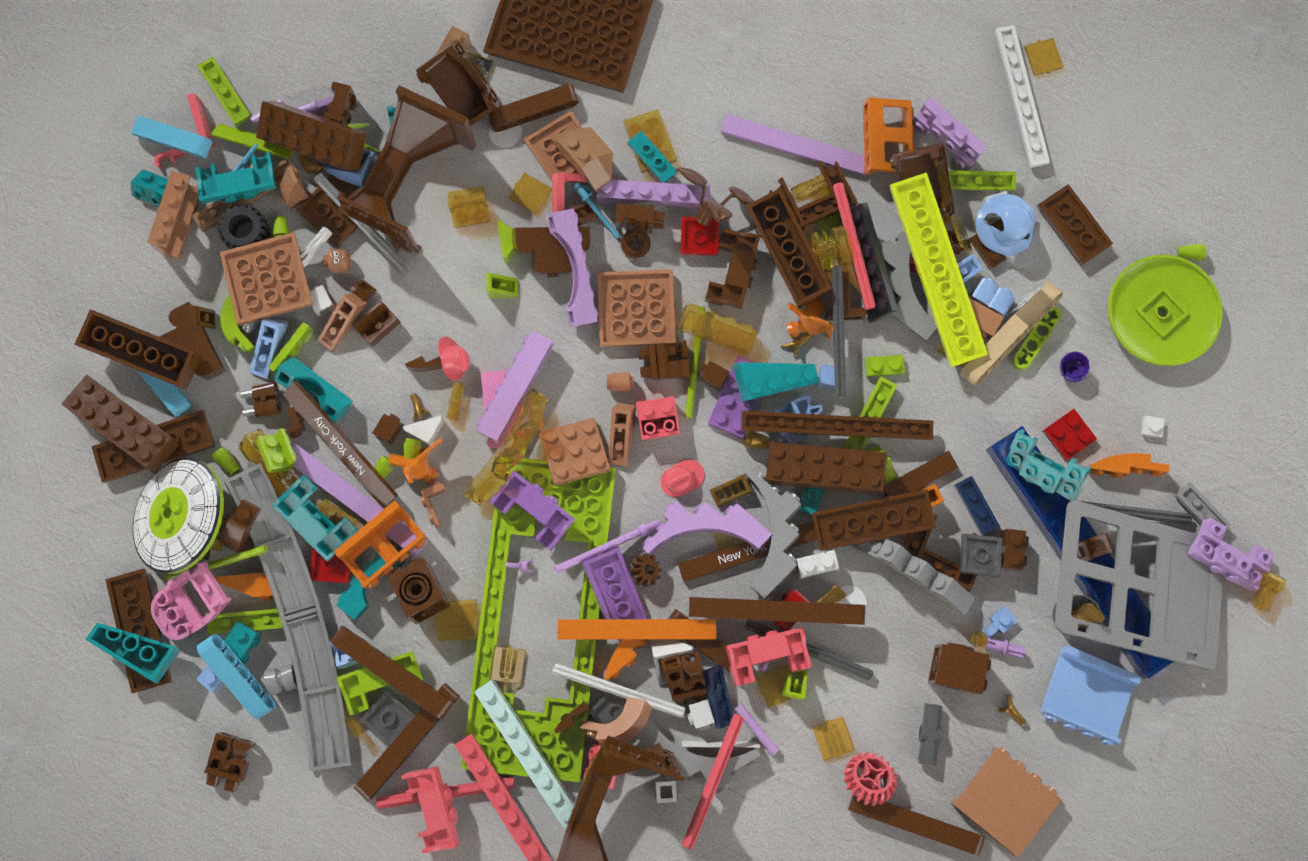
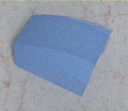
(354, 177)

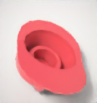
(453, 358)
(682, 478)

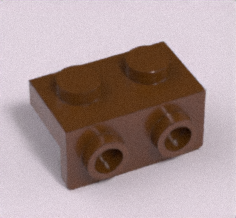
(376, 323)

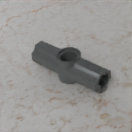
(930, 734)

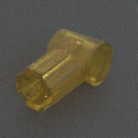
(1270, 586)

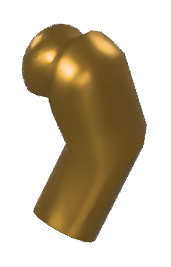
(310, 166)

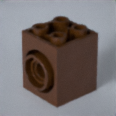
(411, 581)
(959, 668)

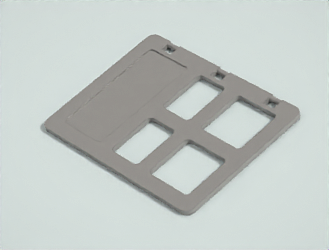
(1182, 591)

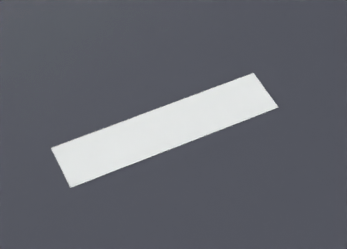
(718, 744)

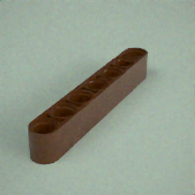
(392, 672)
(400, 749)
(920, 825)

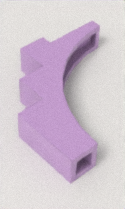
(707, 519)

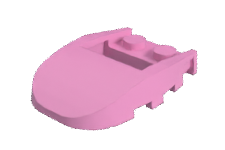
(176, 612)

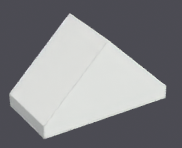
(425, 430)

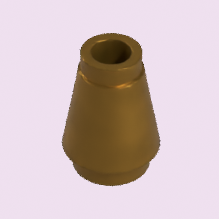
(755, 440)

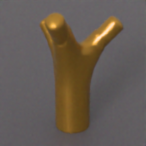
(797, 343)
(418, 409)
(1012, 711)

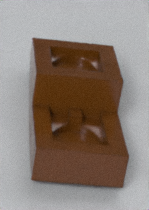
(420, 365)
(1094, 547)
(567, 721)

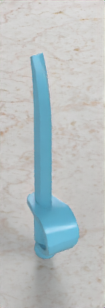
(585, 192)

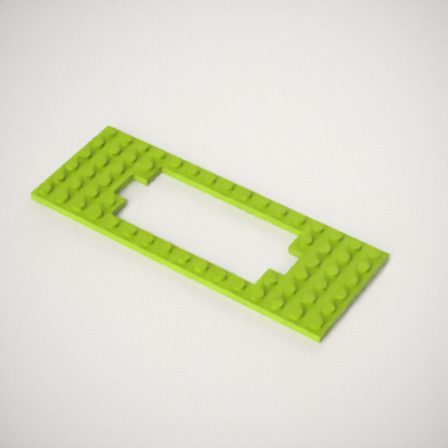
(590, 505)

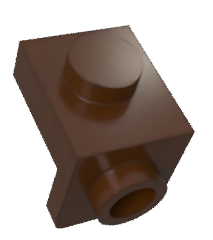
(297, 423)

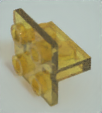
(468, 207)

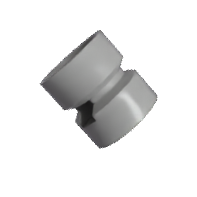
(281, 679)

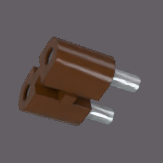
(265, 399)

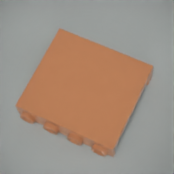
(1007, 801)

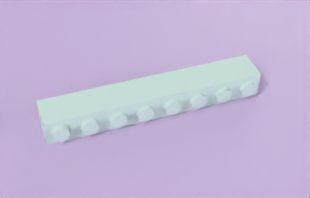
(526, 751)

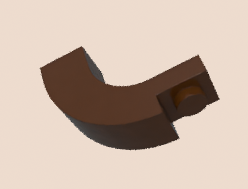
(239, 526)

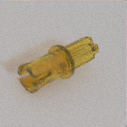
(455, 401)

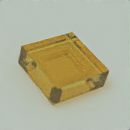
(354, 726)

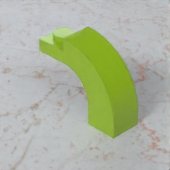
(232, 330)

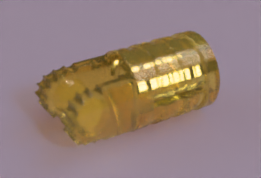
(809, 188)

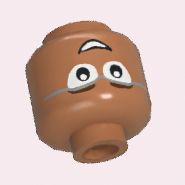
(337, 261)

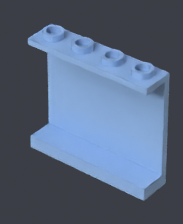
(1088, 695)

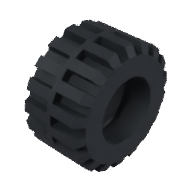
(235, 218)

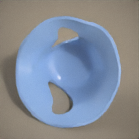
(1017, 219)

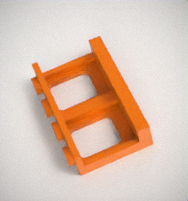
(877, 133)
(374, 535)

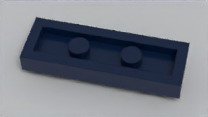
(977, 505)
(718, 696)

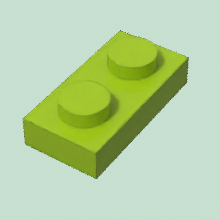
(884, 366)

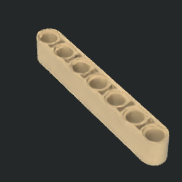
(1012, 333)

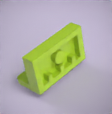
(276, 451)

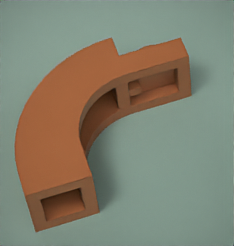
(625, 727)

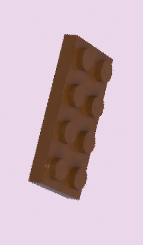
(1074, 224)

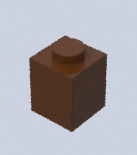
(713, 375)
(388, 428)

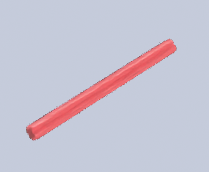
(858, 260)
(713, 781)
(457, 791)

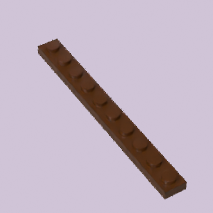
(836, 425)

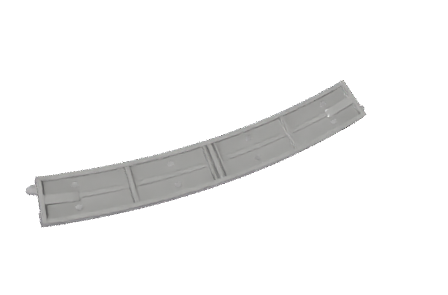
(300, 621)

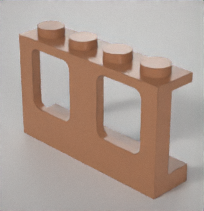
(174, 216)

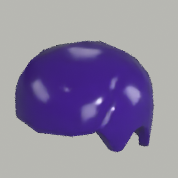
(1074, 367)

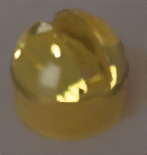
(981, 639)

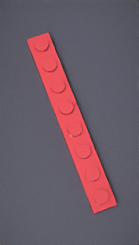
(502, 799)

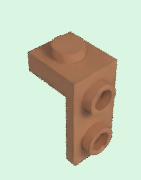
(434, 489)

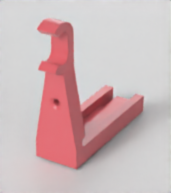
(201, 126)
(558, 188)

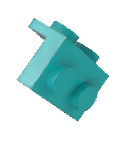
(148, 187)
(242, 640)

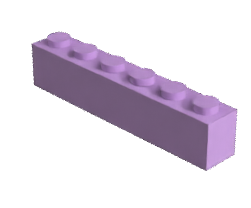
(515, 387)

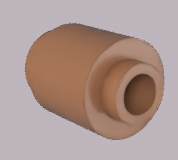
(620, 382)

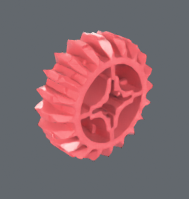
(868, 785)

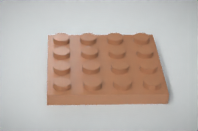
(266, 278)
(636, 308)

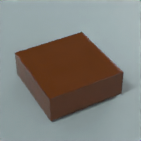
(363, 290)

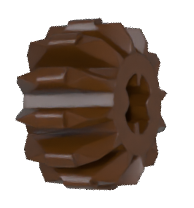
(645, 577)

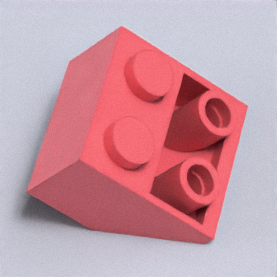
(657, 418)

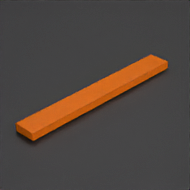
(636, 629)

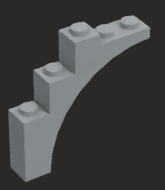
(909, 309)
(778, 563)
(918, 571)
(692, 763)

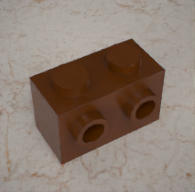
(1013, 549)

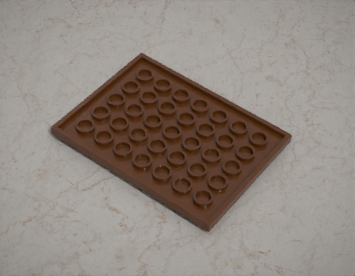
(571, 37)

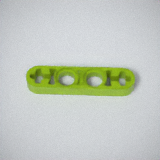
(1037, 339)

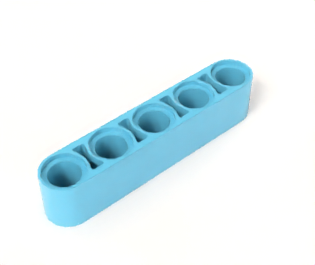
(171, 137)
(168, 394)
(236, 676)

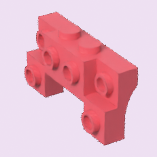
(773, 646)
(436, 808)

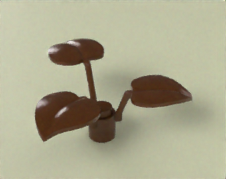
(711, 208)

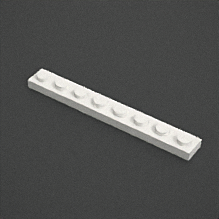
(1022, 96)

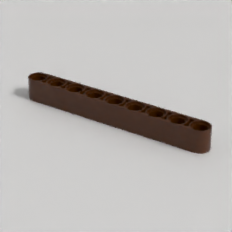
(777, 610)

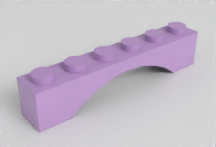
(625, 192)
(565, 229)

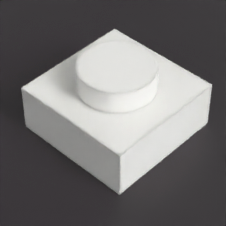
(1152, 426)

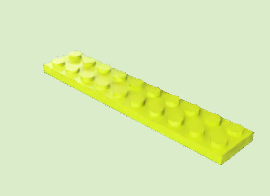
(938, 269)

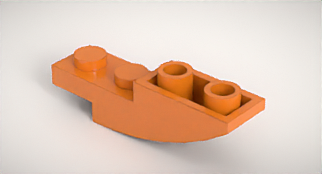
(1121, 464)
(623, 656)

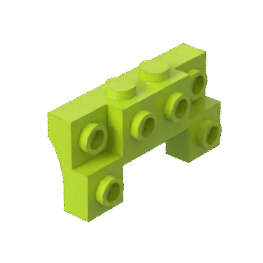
(362, 681)

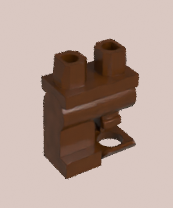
(343, 101)
(640, 216)
(660, 365)
(688, 684)
(223, 766)

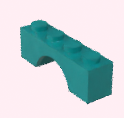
(331, 400)
(354, 601)

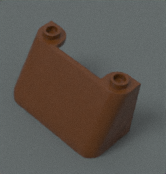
(459, 82)
(934, 162)

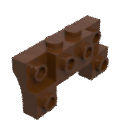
(738, 276)

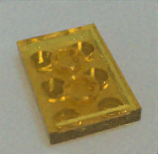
(653, 127)

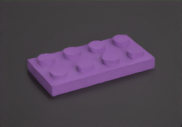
(729, 406)
(614, 586)

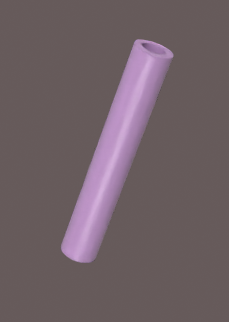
(756, 729)

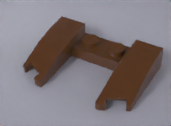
(824, 206)
(915, 545)

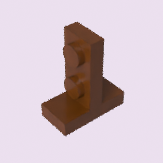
(849, 313)

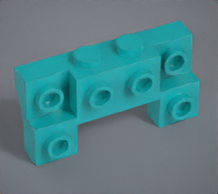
(236, 184)
(1044, 471)
(310, 521)

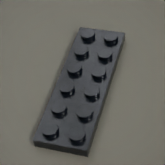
(874, 264)

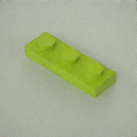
(292, 347)

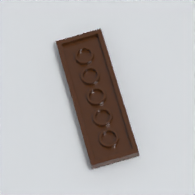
(190, 431)
(874, 520)
(131, 608)

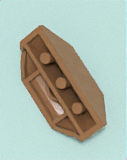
(587, 155)

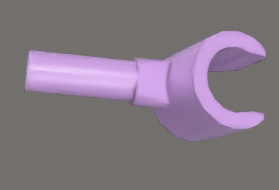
(522, 565)

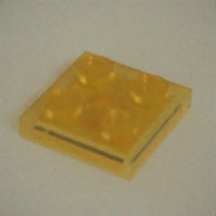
(457, 621)

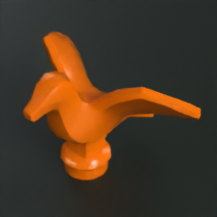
(809, 320)
(419, 466)

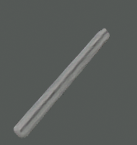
(370, 232)

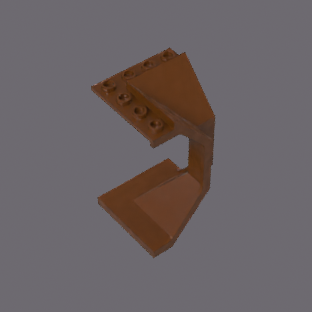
(416, 132)
(614, 758)

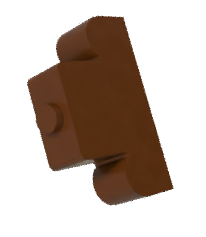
(547, 252)
(196, 339)

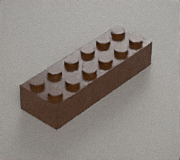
(311, 135)
(789, 248)
(138, 349)
(120, 424)
(827, 468)

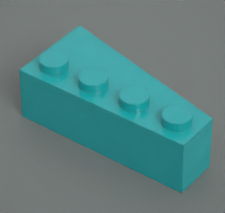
(766, 379)
(137, 652)

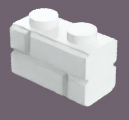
(817, 564)

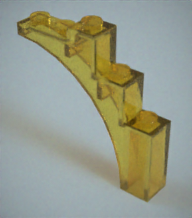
(511, 451)

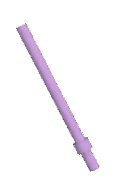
(641, 531)

